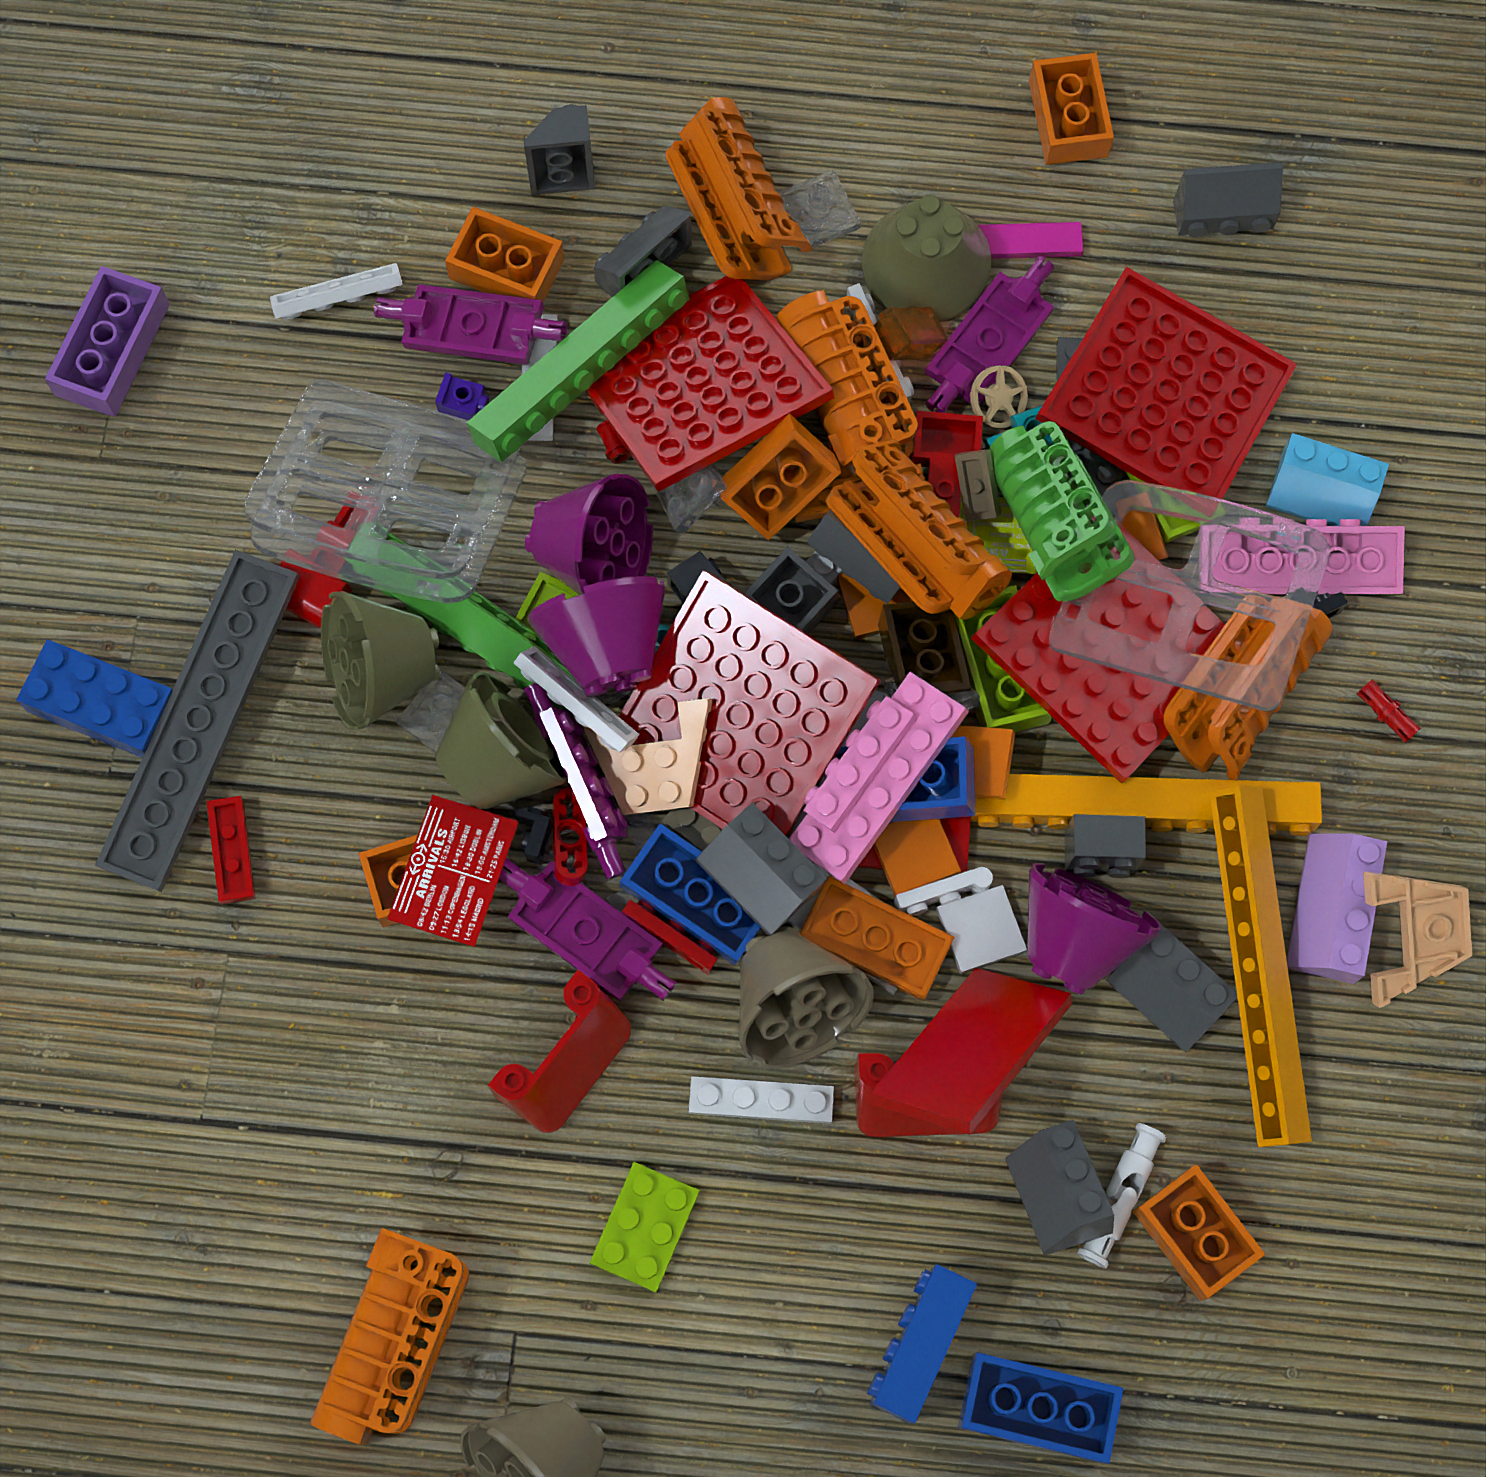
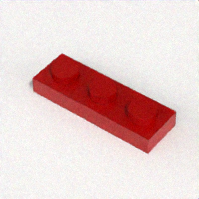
(230, 850)
(671, 935)

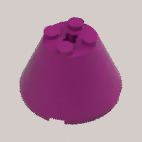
(593, 532)
(604, 634)
(1081, 928)

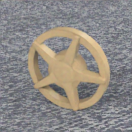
(998, 395)

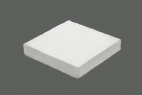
(982, 929)

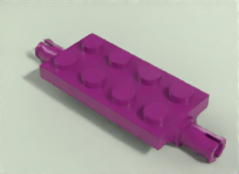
(471, 323)
(990, 335)
(591, 790)
(586, 932)

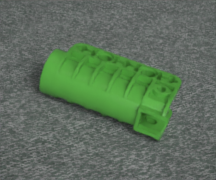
(1055, 513)

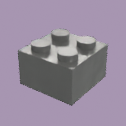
(794, 591)
(1104, 845)

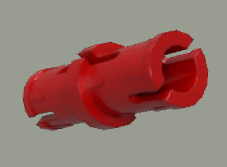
(1388, 711)

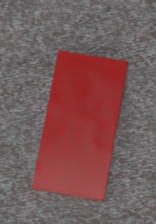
(971, 1050)

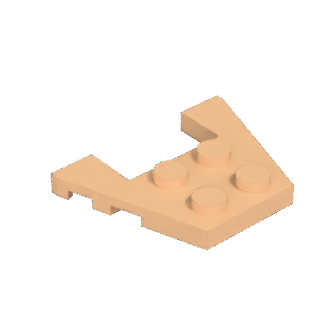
(657, 773)
(1432, 930)

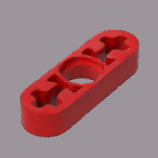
(562, 849)

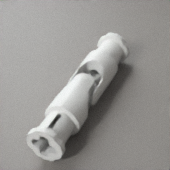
(1137, 1165)

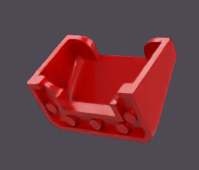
(572, 1065)
(880, 1122)

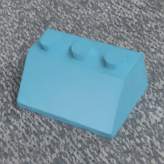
(1325, 482)

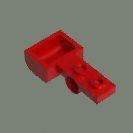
(936, 444)
(313, 587)

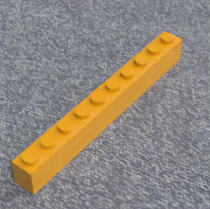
(1161, 800)
(1260, 966)

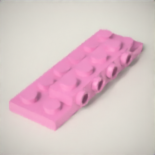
(1358, 563)
(875, 775)

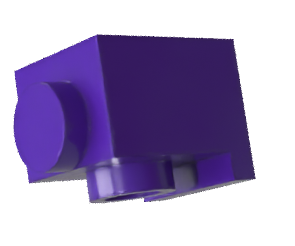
(449, 402)

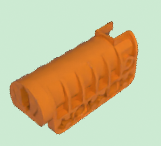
(733, 194)
(859, 385)
(916, 534)
(1215, 727)
(385, 1336)

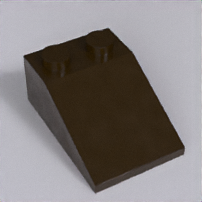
(924, 646)

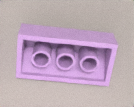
(1331, 914)

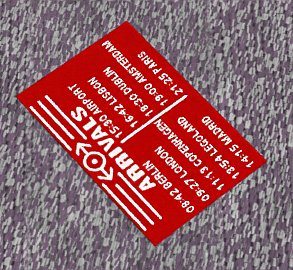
(453, 870)

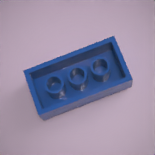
(94, 698)
(945, 787)
(683, 892)
(922, 1344)
(1040, 1408)

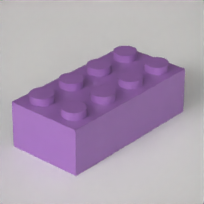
(107, 341)

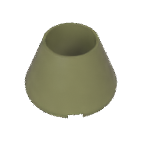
(495, 747)

